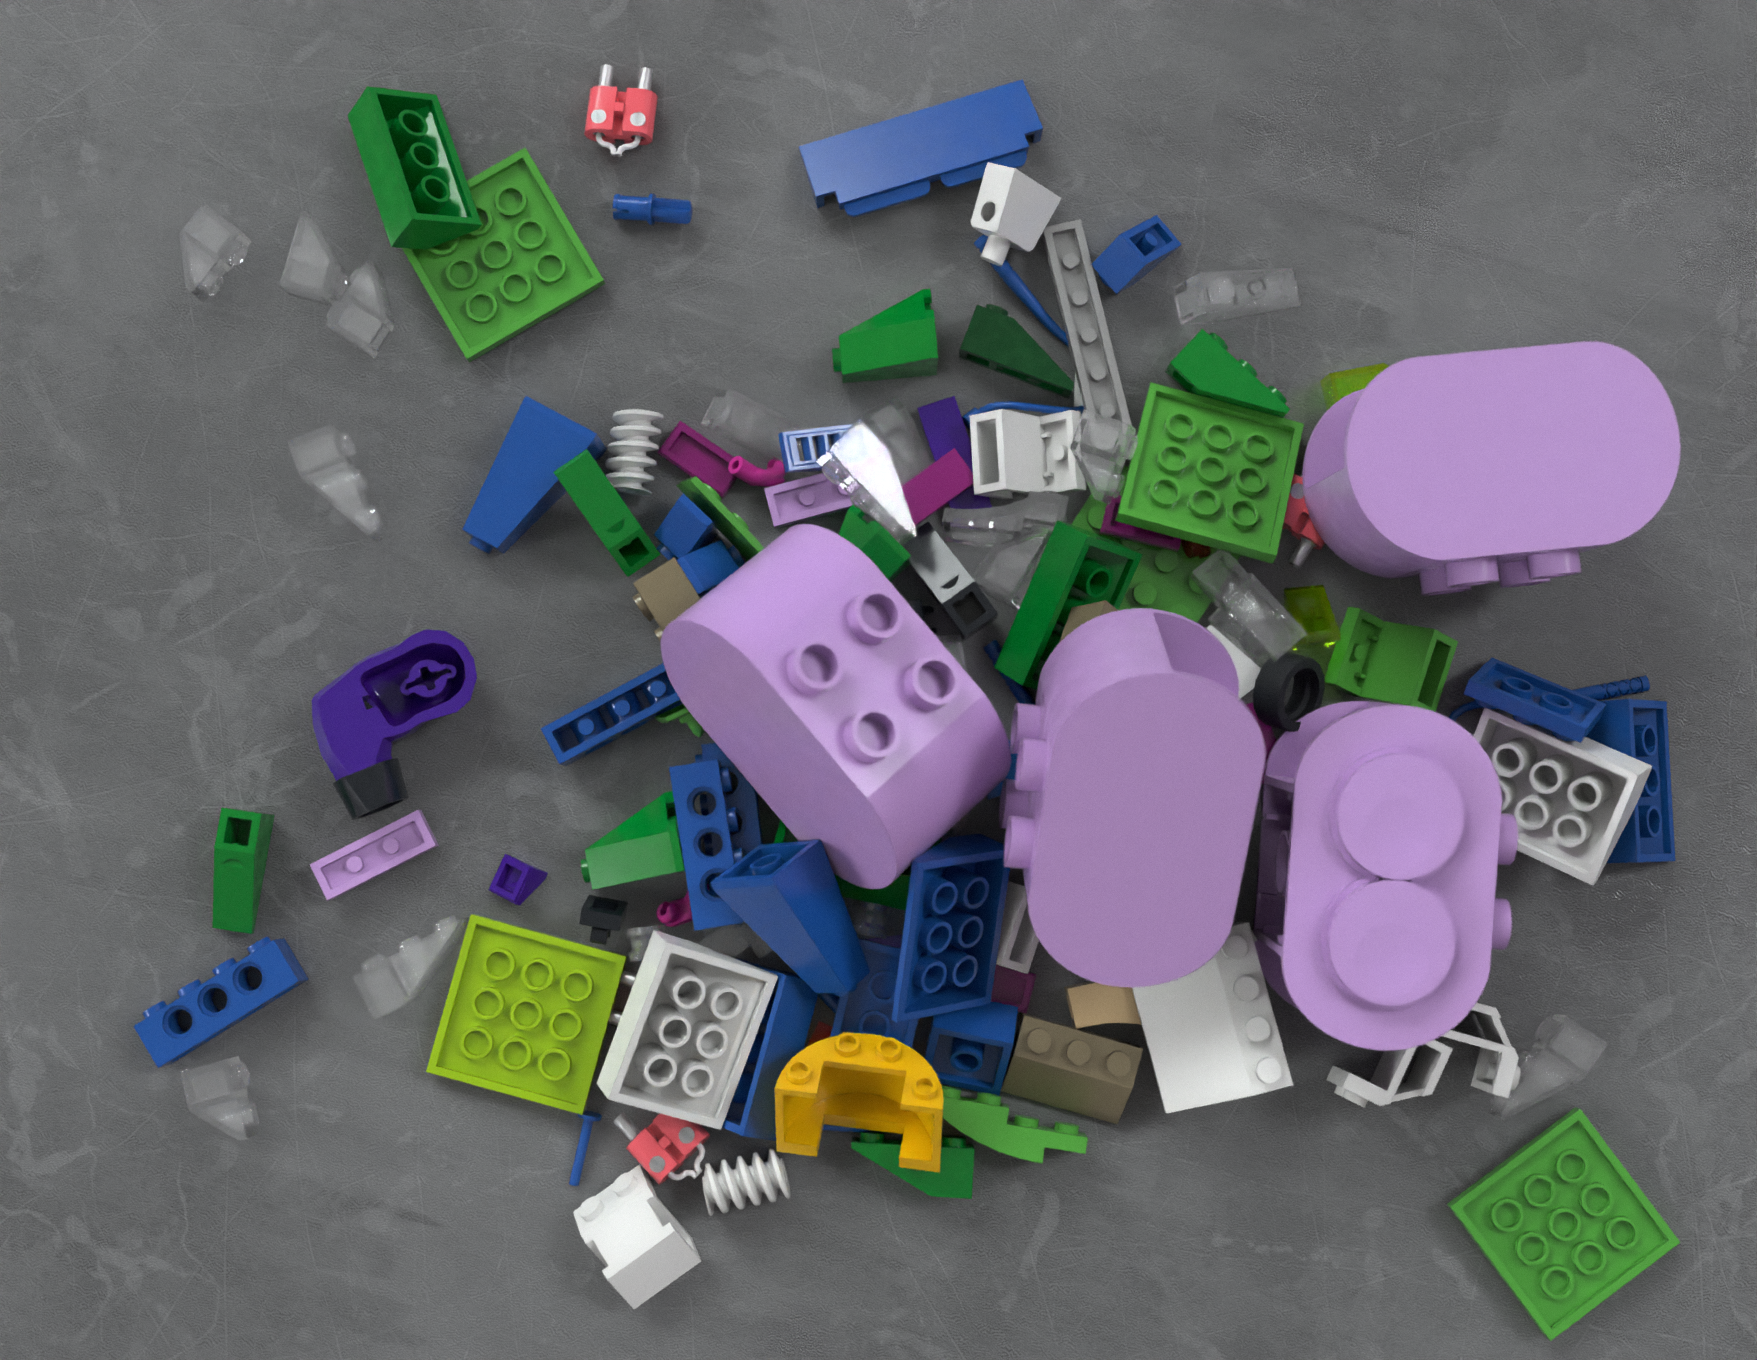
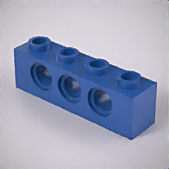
(611, 716)
(687, 784)
(746, 805)
(161, 1029)

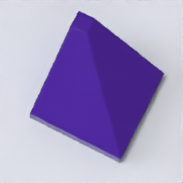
(516, 880)

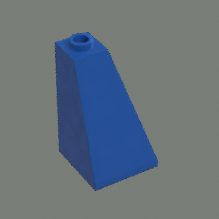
(523, 476)
(799, 911)

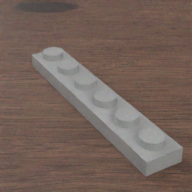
(1084, 320)

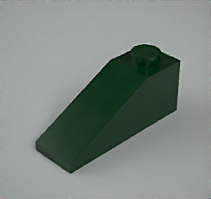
(1005, 347)

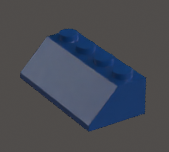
(1641, 732)
(776, 1043)

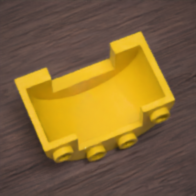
(861, 1085)

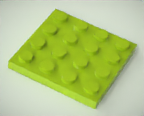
(527, 1014)

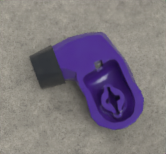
(384, 703)

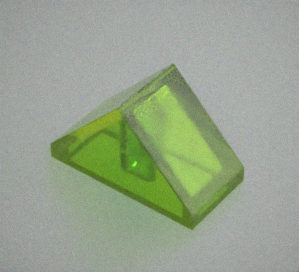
(1342, 383)
(1314, 614)

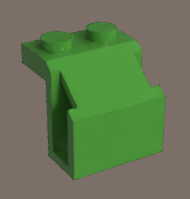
(1390, 661)

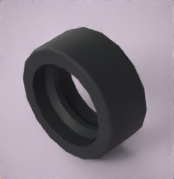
(1272, 685)

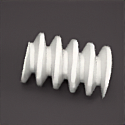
(632, 450)
(745, 1182)

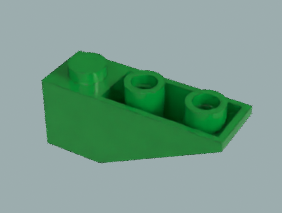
(1213, 372)
(606, 513)
(239, 868)
(955, 1169)

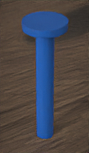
(589, 1117)

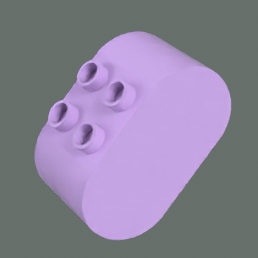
(1492, 464)
(837, 703)
(1133, 798)
(1381, 872)

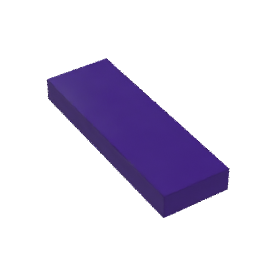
(947, 431)

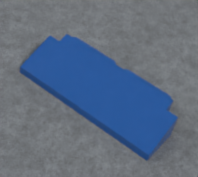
(904, 154)

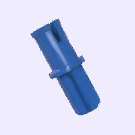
(652, 209)

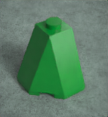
(891, 344)
(875, 543)
(637, 848)

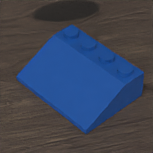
(951, 928)

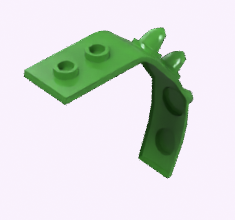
(738, 533)

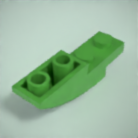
(988, 1123)

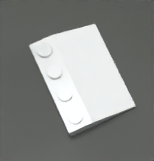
(1563, 794)
(1214, 1030)
(686, 1031)

